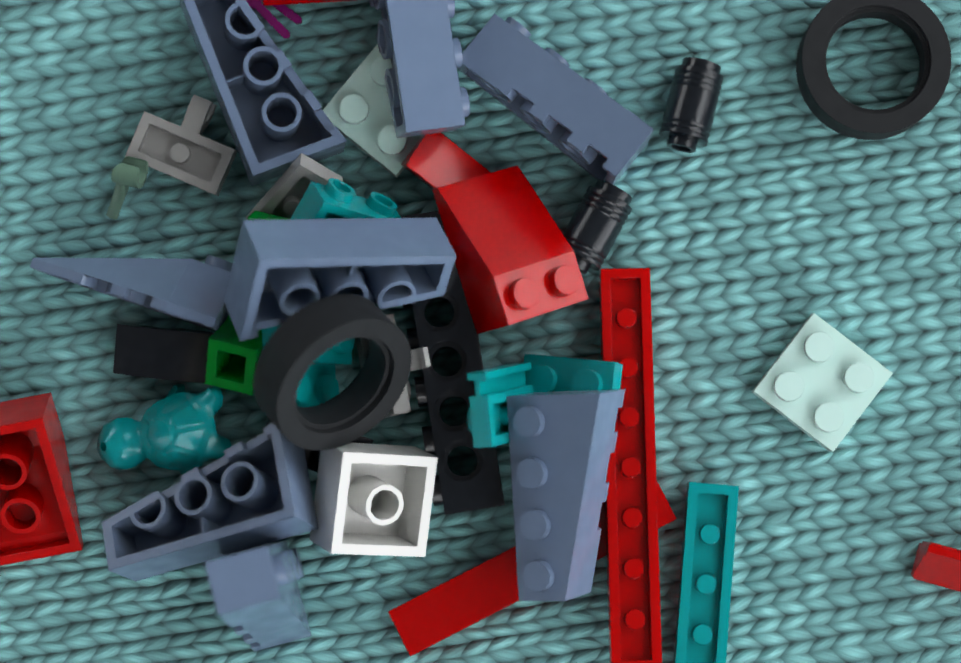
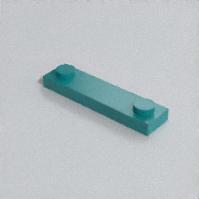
(706, 573)

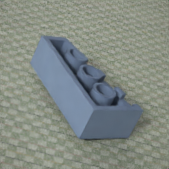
(424, 63)
(258, 90)
(555, 99)
(299, 261)
(558, 487)
(231, 505)
(260, 594)

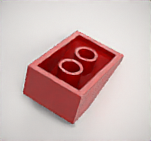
(507, 249)
(35, 483)

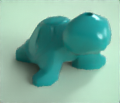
(172, 433)

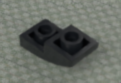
(161, 352)

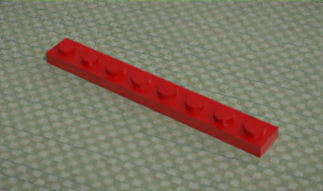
(632, 490)

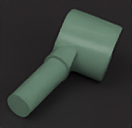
(129, 173)

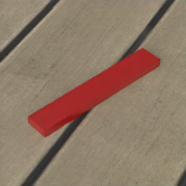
(477, 593)

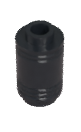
(691, 104)
(597, 224)

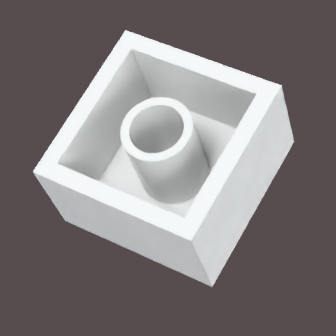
(374, 499)

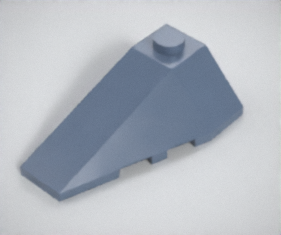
(165, 285)

